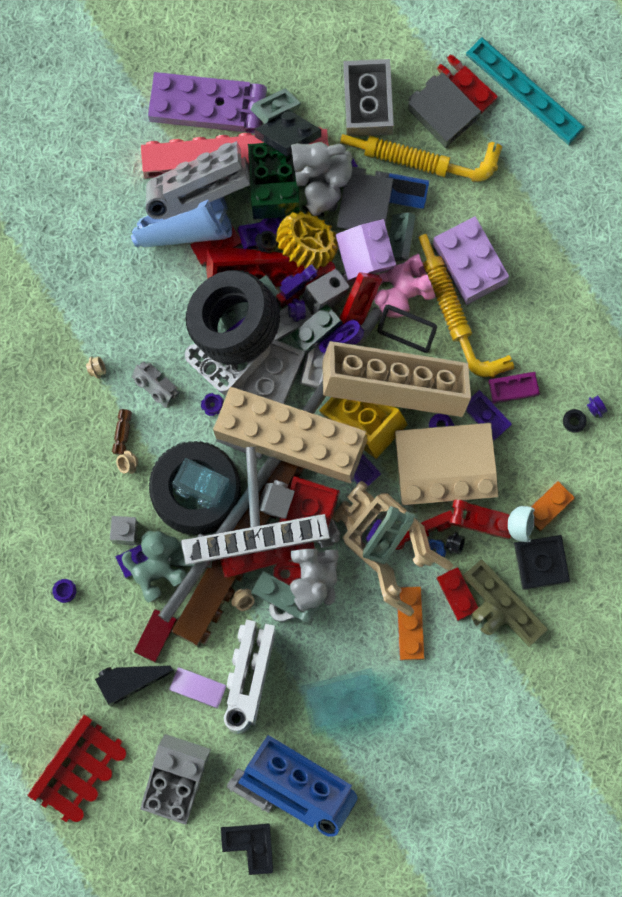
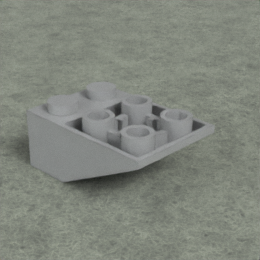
(175, 778)

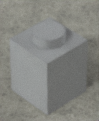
(276, 499)
(124, 530)

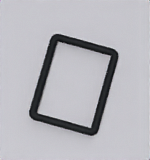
(401, 340)

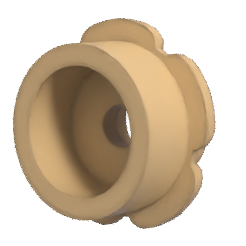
(96, 367)
(127, 462)
(242, 599)

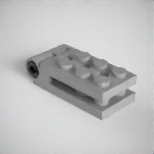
(200, 180)

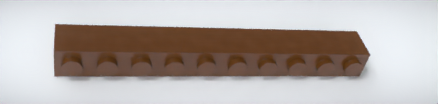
(214, 587)

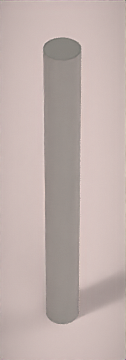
(253, 486)

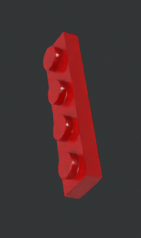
(249, 562)

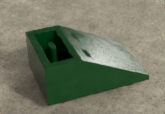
(272, 182)

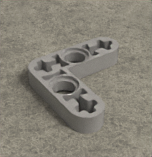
(228, 372)

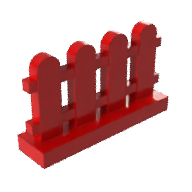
(78, 756)

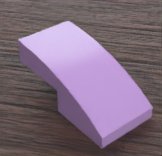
(197, 687)

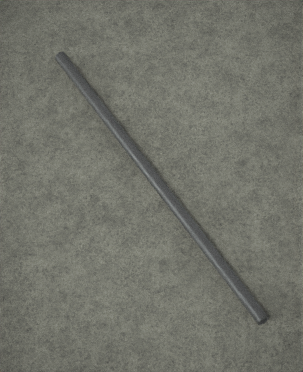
(243, 503)

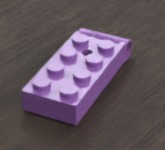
(194, 102)

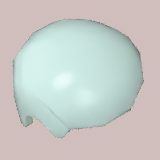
(521, 523)

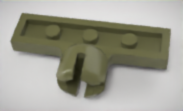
(501, 606)

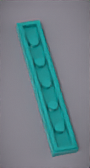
(525, 90)

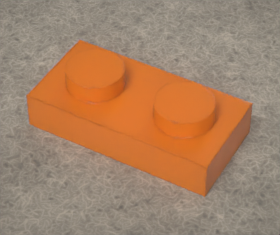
(551, 505)

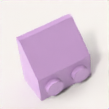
(366, 249)

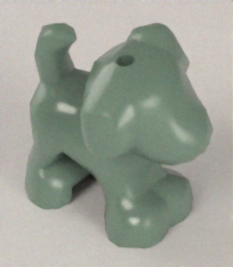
(157, 548)

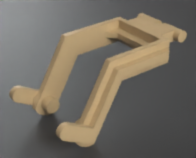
(358, 519)

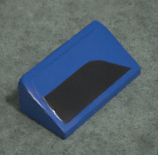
(409, 191)

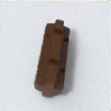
(122, 431)

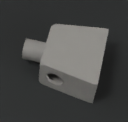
(326, 290)

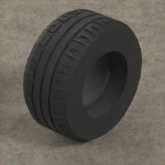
(214, 298)
(161, 488)

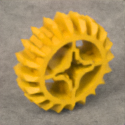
(307, 240)

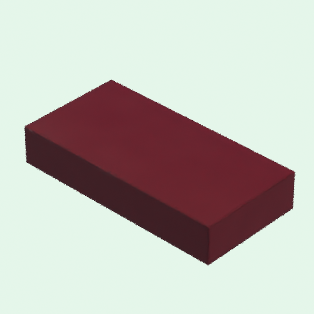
(154, 637)

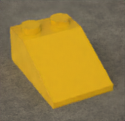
(376, 419)

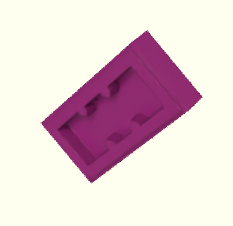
(514, 387)

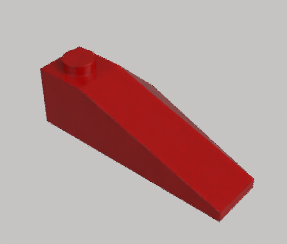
(252, 261)

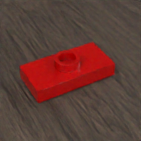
(200, 248)

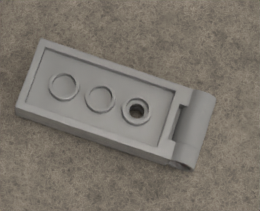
(273, 377)

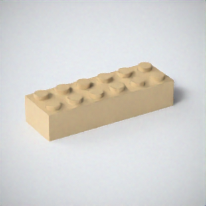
(396, 379)
(290, 434)

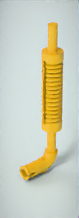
(423, 160)
(454, 316)

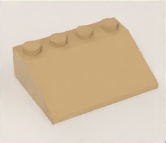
(446, 463)

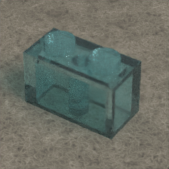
(200, 483)

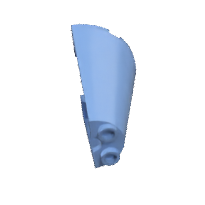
(201, 224)

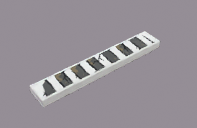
(255, 539)

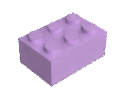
(471, 260)

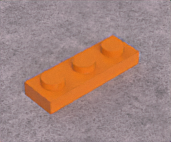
(411, 627)

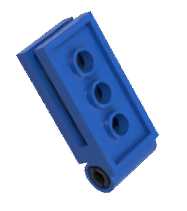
(299, 787)

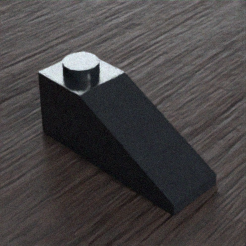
(126, 681)

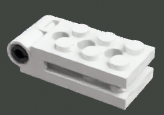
(239, 704)

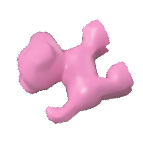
(404, 286)

